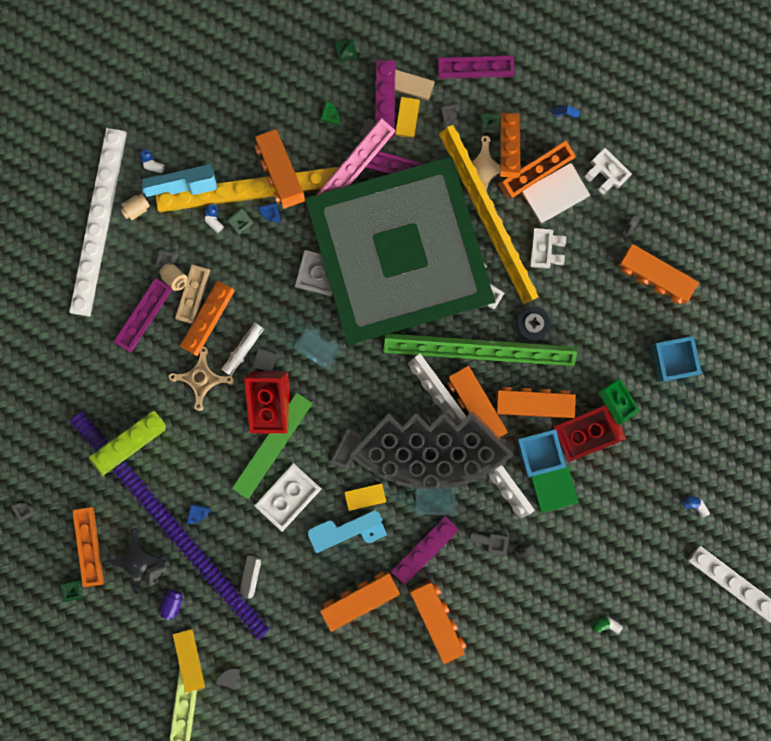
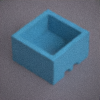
(676, 359)
(540, 453)

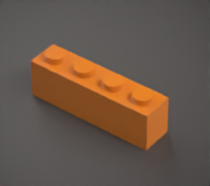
(279, 168)
(537, 170)
(657, 274)
(474, 399)
(535, 404)
(360, 601)
(437, 622)

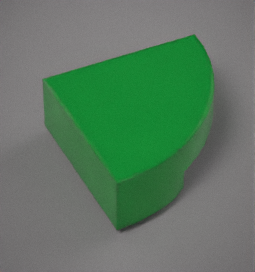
(330, 114)

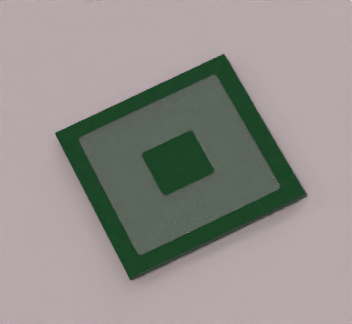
(400, 250)

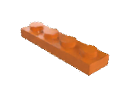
(510, 145)
(207, 318)
(88, 547)

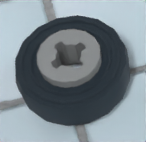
(529, 328)

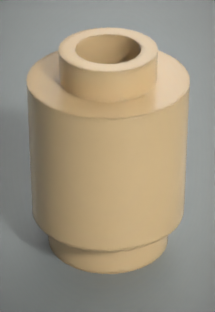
(134, 206)
(173, 277)

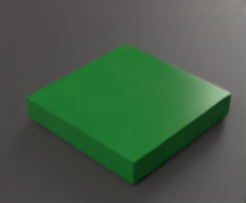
(618, 401)
(554, 489)

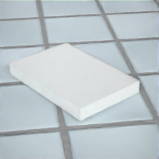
(555, 193)
(287, 497)

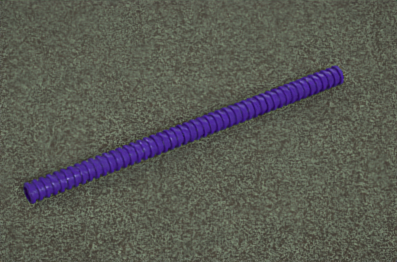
(174, 530)

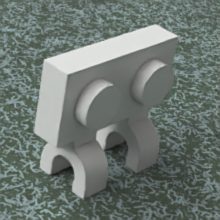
(609, 168)
(542, 248)

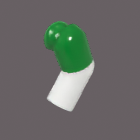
(607, 623)

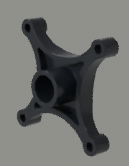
(136, 561)

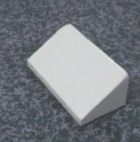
(250, 576)

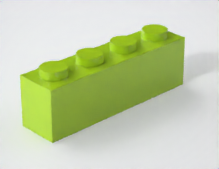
(127, 443)

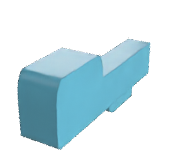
(195, 180)
(328, 534)

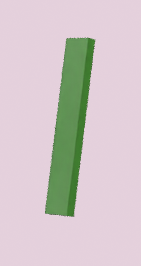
(271, 448)

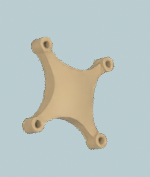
(485, 165)
(201, 379)

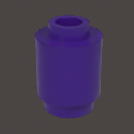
(170, 604)

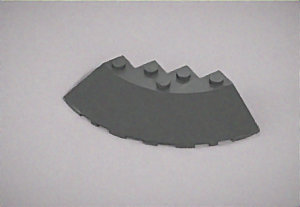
(432, 454)

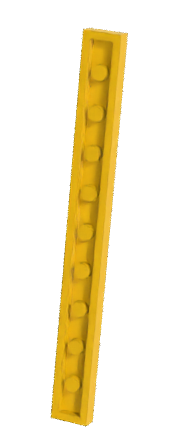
(239, 191)
(488, 214)

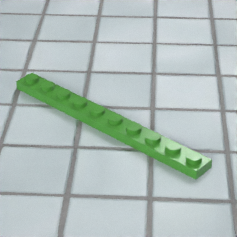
(480, 349)

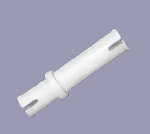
(244, 346)

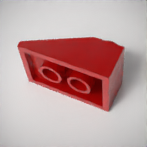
(267, 401)
(589, 433)

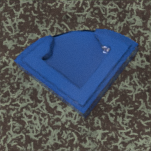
(566, 110)
(270, 212)
(197, 513)

